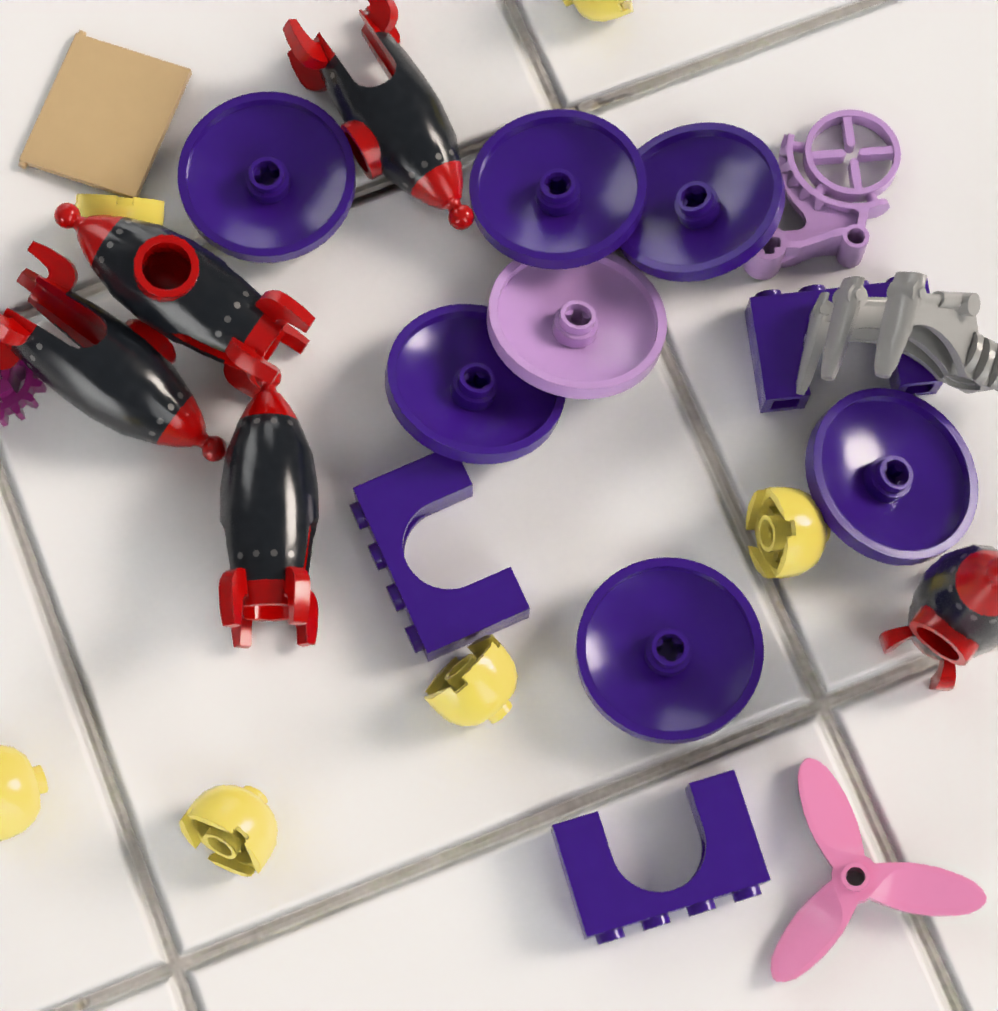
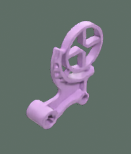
(830, 224)

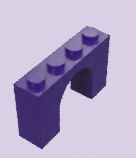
(776, 343)
(439, 617)
(728, 865)

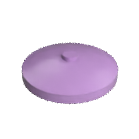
(578, 327)

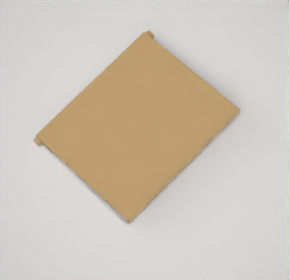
(105, 116)

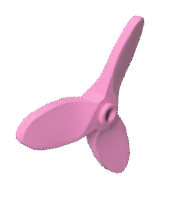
(896, 885)

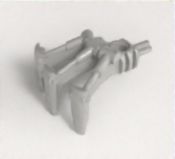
(930, 328)

